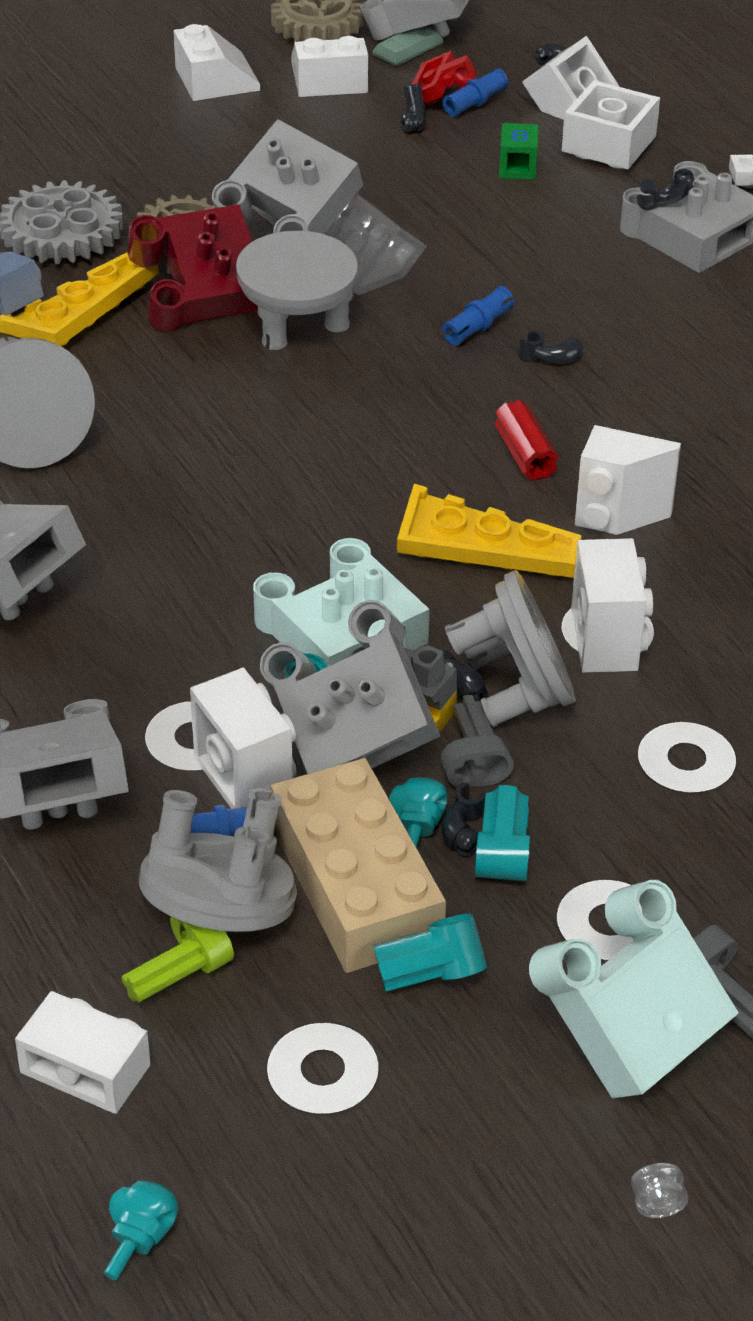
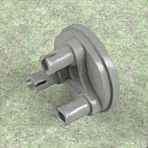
(297, 276)
(43, 402)
(514, 627)
(219, 877)

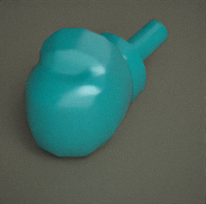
(419, 805)
(141, 1219)

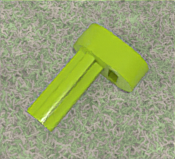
(196, 949)

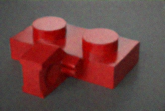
(442, 73)

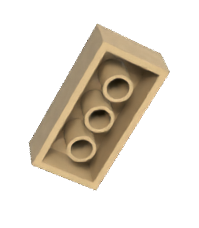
(355, 860)

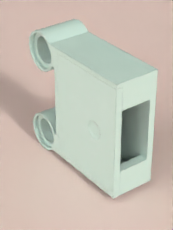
(319, 616)
(643, 1004)

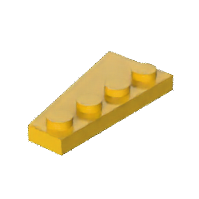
(79, 302)
(488, 538)

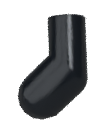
(416, 109)

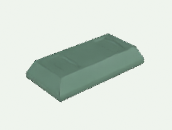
(407, 45)

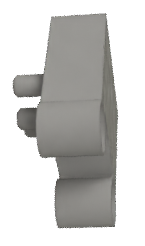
(397, 16)
(292, 181)
(701, 227)
(33, 546)
(358, 705)
(60, 764)

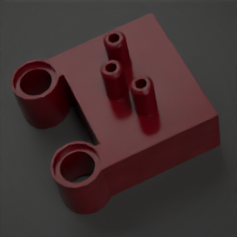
(202, 259)

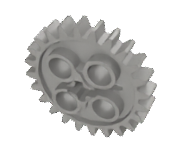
(61, 222)

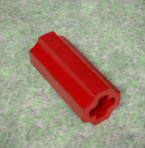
(526, 440)

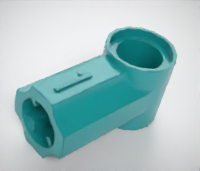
(503, 842)
(445, 950)

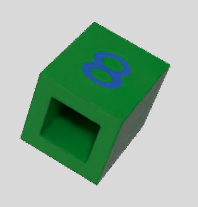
(518, 151)

